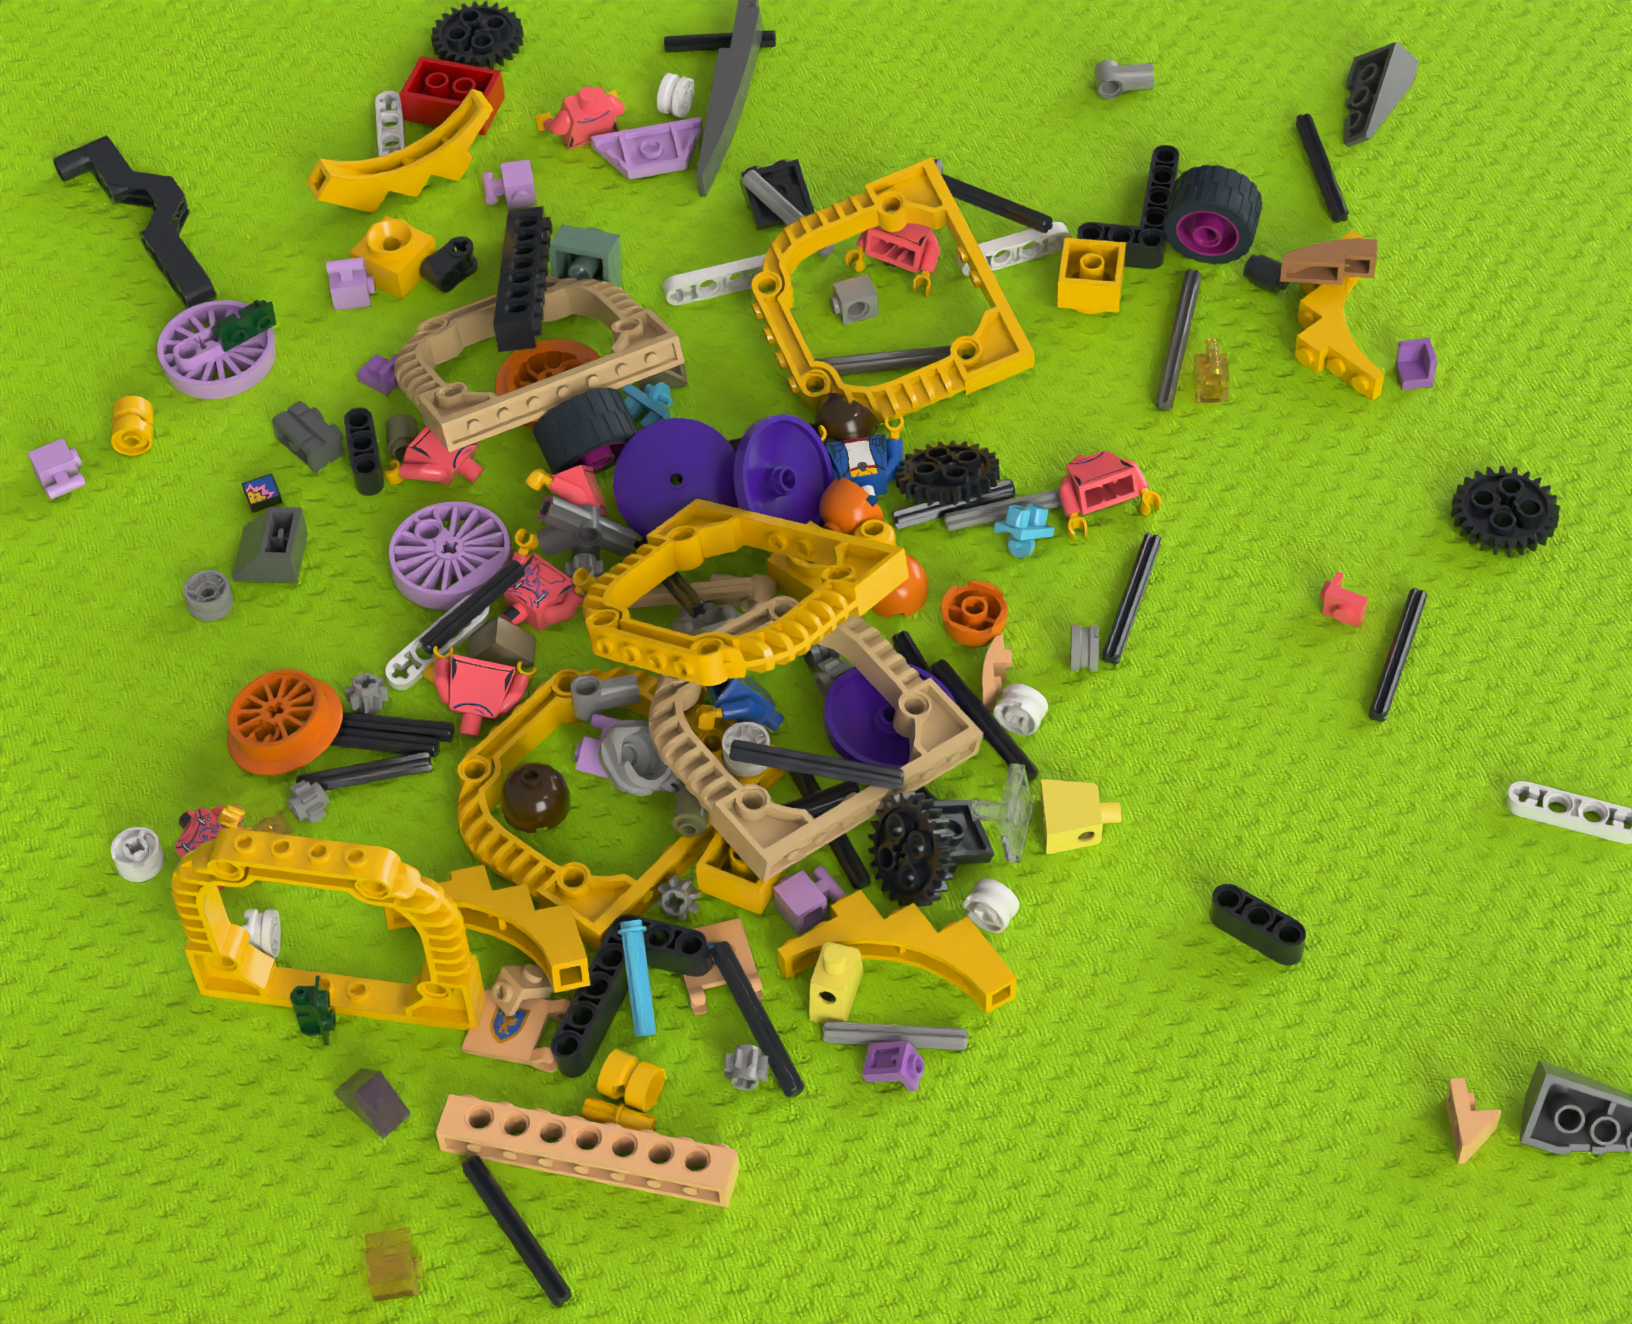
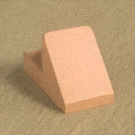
(1468, 1126)

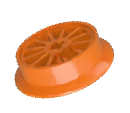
(548, 359)
(267, 727)

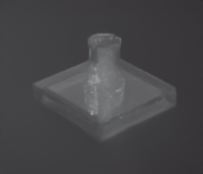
(1010, 813)

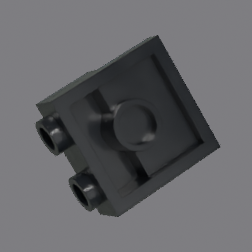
(788, 181)
(969, 835)

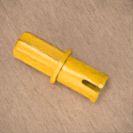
(607, 1112)

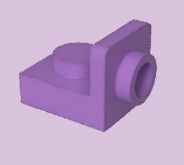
(379, 374)
(893, 1063)

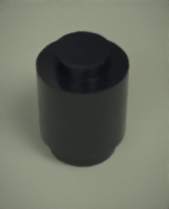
(1264, 273)

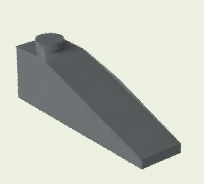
(1375, 87)
(1575, 1113)

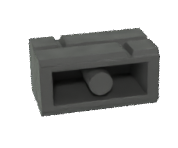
(308, 436)

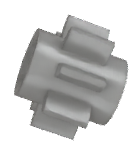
(586, 561)
(830, 671)
(366, 693)
(308, 801)
(682, 889)
(746, 1067)

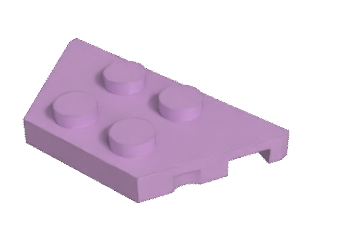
(650, 148)

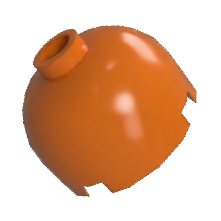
(845, 507)
(908, 596)
(974, 613)

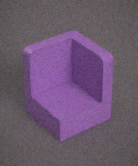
(1415, 363)

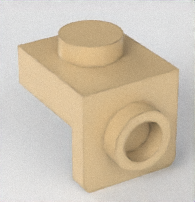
(519, 984)

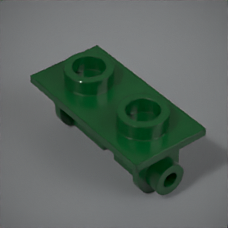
(252, 321)
(314, 1010)

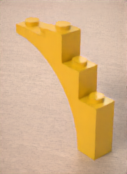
(407, 170)
(1328, 340)
(508, 913)
(907, 937)

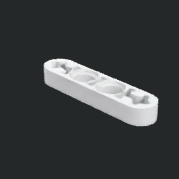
(383, 116)
(1052, 243)
(720, 286)
(401, 661)
(1573, 817)

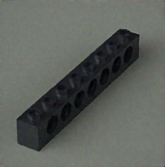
(522, 279)

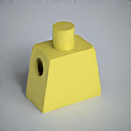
(1074, 814)
(837, 972)

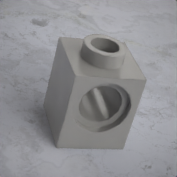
(854, 299)

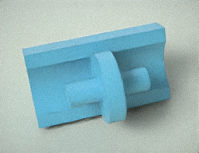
(651, 404)
(1024, 526)

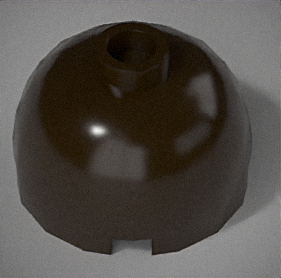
(843, 420)
(534, 797)

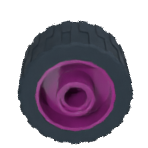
(1212, 214)
(585, 431)

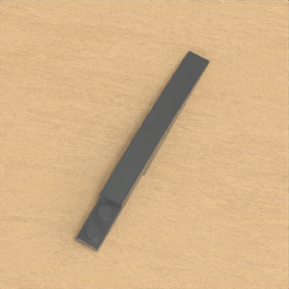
(729, 91)

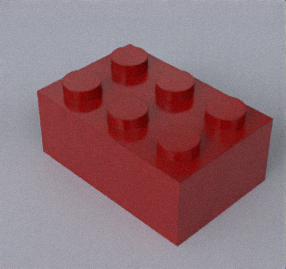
(441, 86)

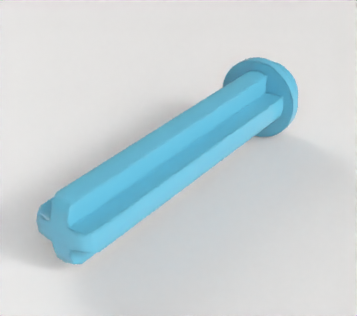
(638, 977)

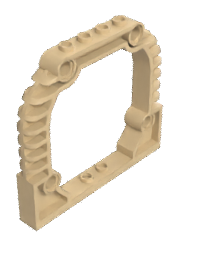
(463, 417)
(778, 836)

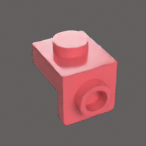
(1342, 603)

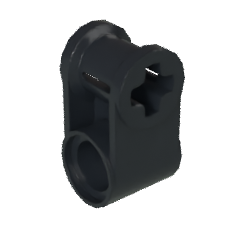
(448, 267)

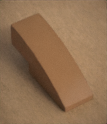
(1330, 262)

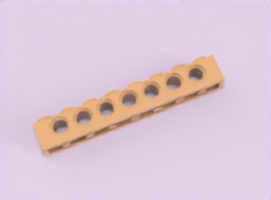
(601, 1164)

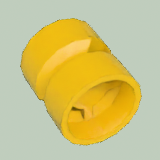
(132, 425)
(627, 1079)

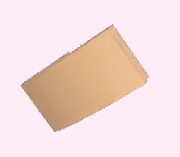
(994, 672)

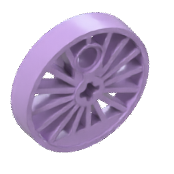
(202, 353)
(445, 553)

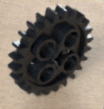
(478, 35)
(947, 473)
(1505, 511)
(911, 849)

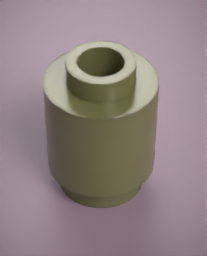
(400, 433)
(689, 815)

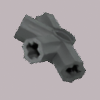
(581, 530)

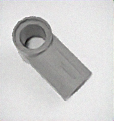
(1115, 79)
(593, 696)

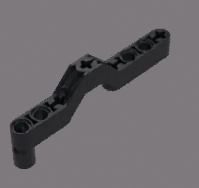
(147, 190)

